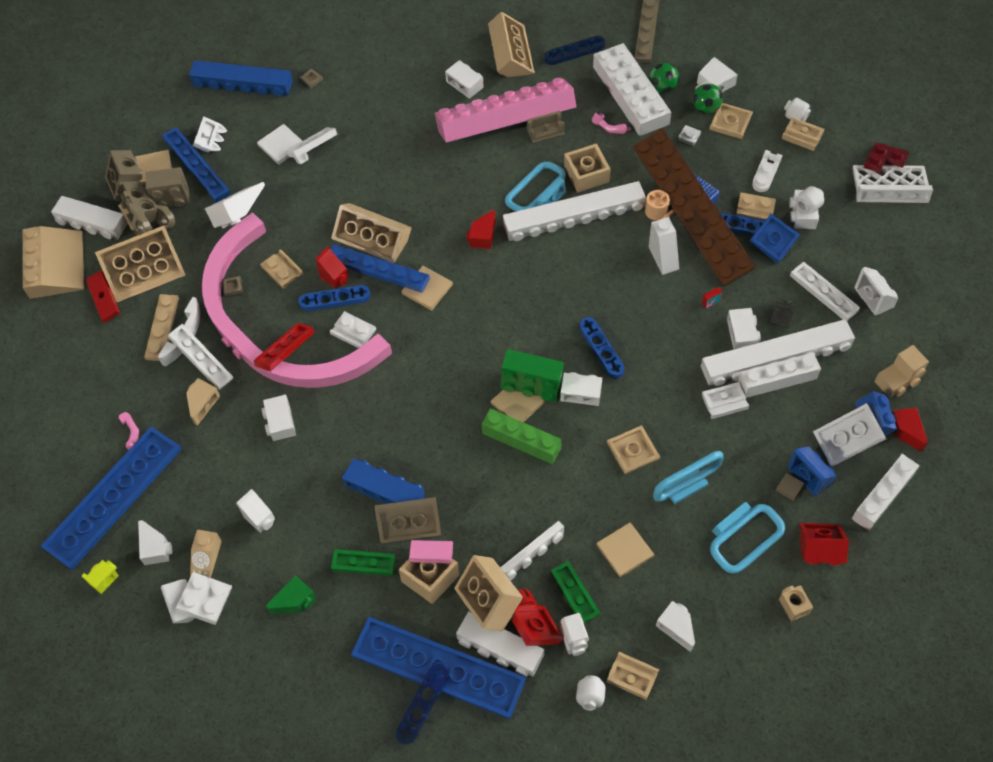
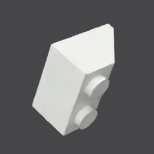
(875, 291)

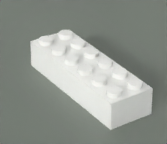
(631, 89)

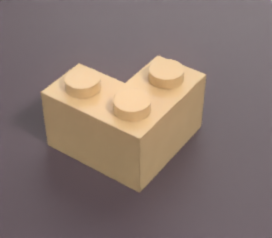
(903, 373)

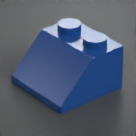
(811, 470)

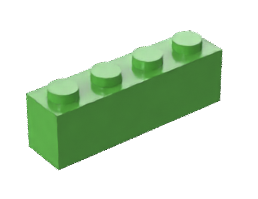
(521, 436)

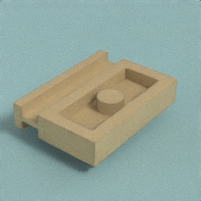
(803, 134)
(755, 206)
(281, 269)
(632, 675)

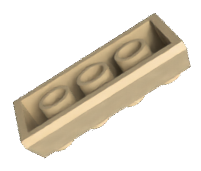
(510, 46)
(370, 232)

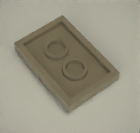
(408, 520)

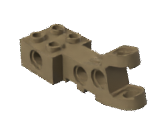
(125, 184)

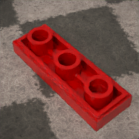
(103, 296)

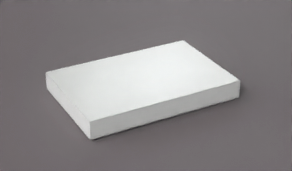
(849, 435)

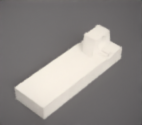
(300, 150)

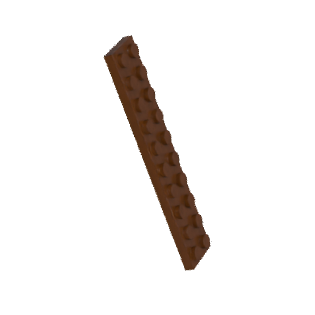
(694, 208)

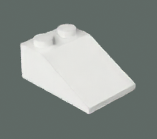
(232, 208)

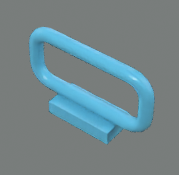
(549, 195)
(688, 480)
(733, 523)

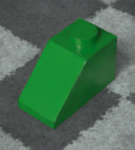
(292, 598)

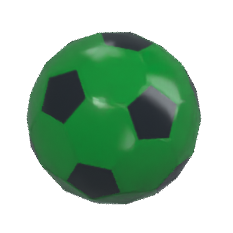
(664, 77)
(707, 98)

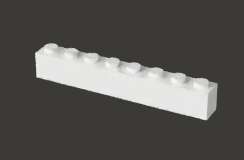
(574, 211)
(818, 340)

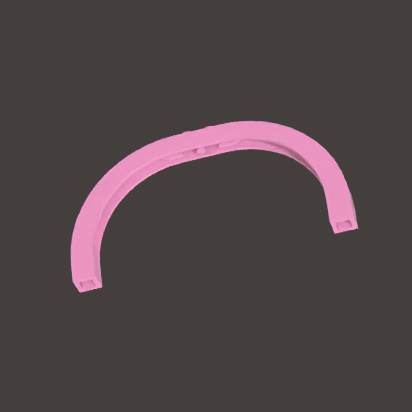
(296, 375)

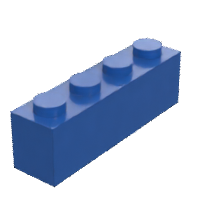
(379, 484)

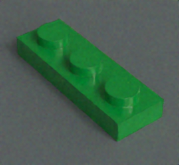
(363, 562)
(575, 592)

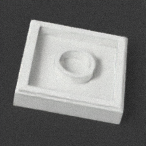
(278, 142)

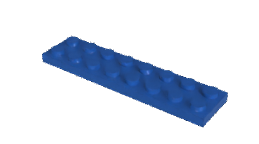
(111, 498)
(413, 655)

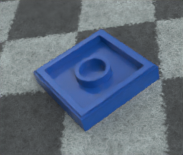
(774, 238)

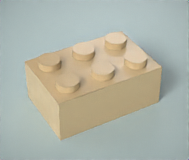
(488, 593)

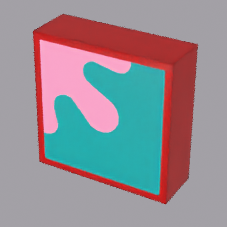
(712, 297)

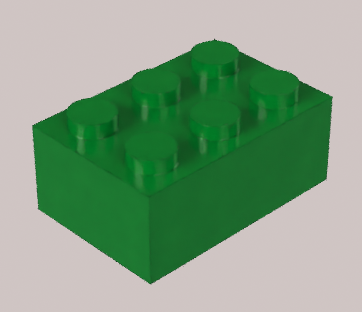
(531, 375)

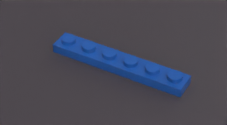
(196, 165)
(381, 269)

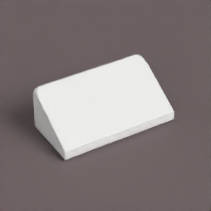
(172, 594)

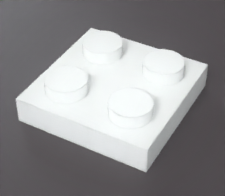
(203, 598)

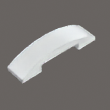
(170, 351)

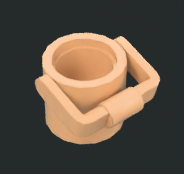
(657, 205)

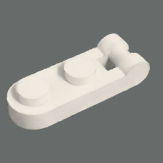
(766, 171)

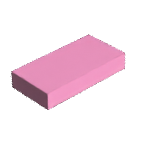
(431, 551)

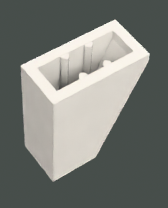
(664, 245)

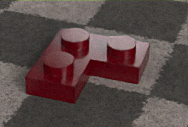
(884, 154)

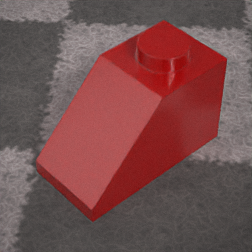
(482, 231)
(331, 269)
(910, 428)

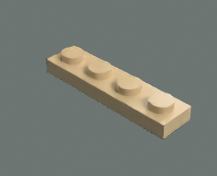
(161, 326)

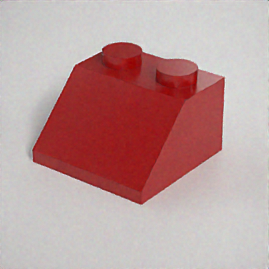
(823, 543)

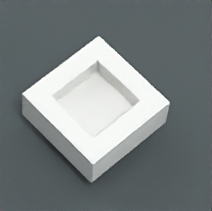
(689, 135)

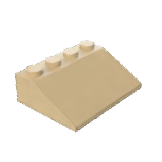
(52, 261)
(140, 263)

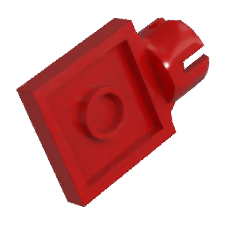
(535, 622)

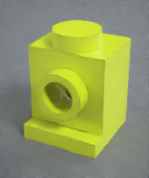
(101, 575)

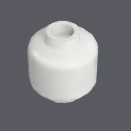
(797, 109)
(810, 199)
(590, 692)

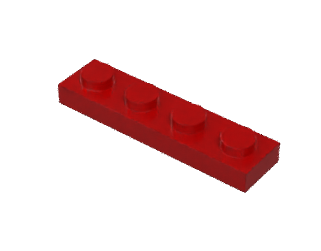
(283, 347)

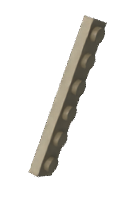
(646, 31)

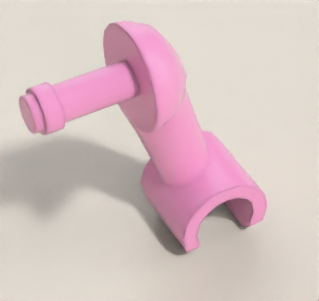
(617, 129)
(126, 418)

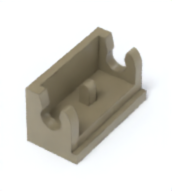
(545, 126)

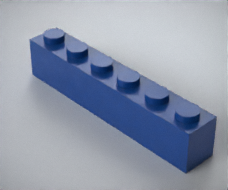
(241, 78)

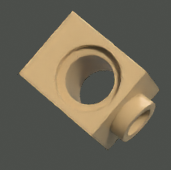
(795, 611)

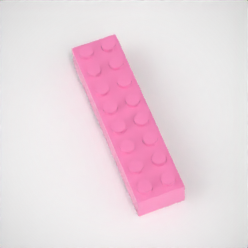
(505, 109)

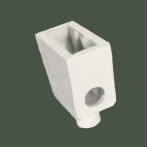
(717, 74)

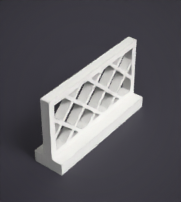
(891, 191)

